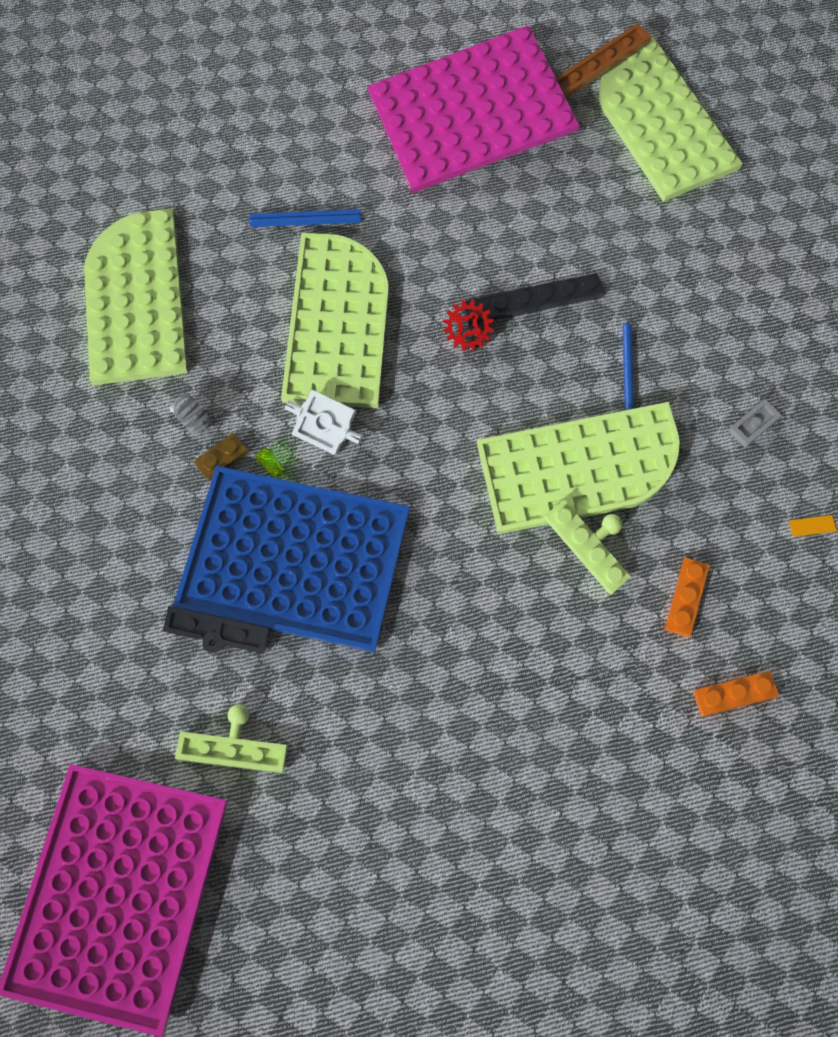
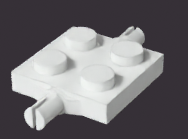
(324, 422)

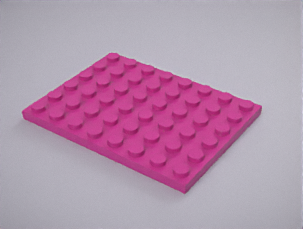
(472, 108)
(114, 900)

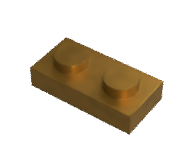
(223, 454)

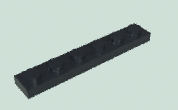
(538, 298)

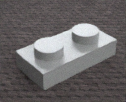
(754, 423)

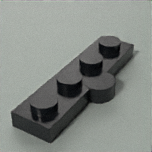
(216, 630)

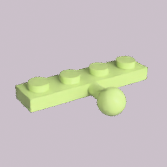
(587, 544)
(232, 750)

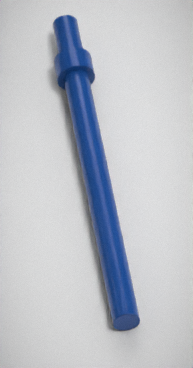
(628, 367)

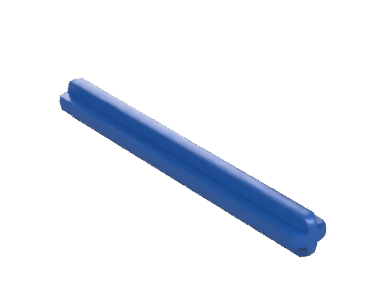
(305, 218)

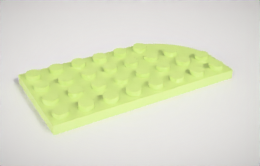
(664, 124)
(135, 300)
(336, 323)
(588, 462)

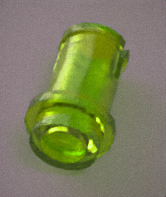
(270, 463)

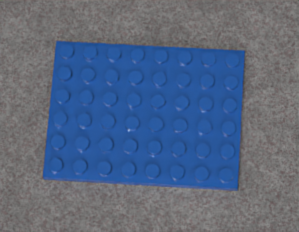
(294, 558)

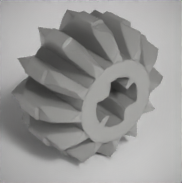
(190, 414)

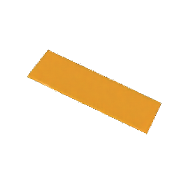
(812, 525)

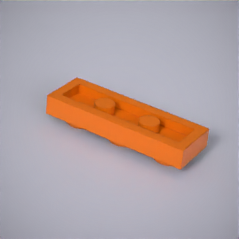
(686, 597)
(735, 693)

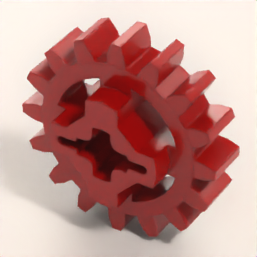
(481, 334)

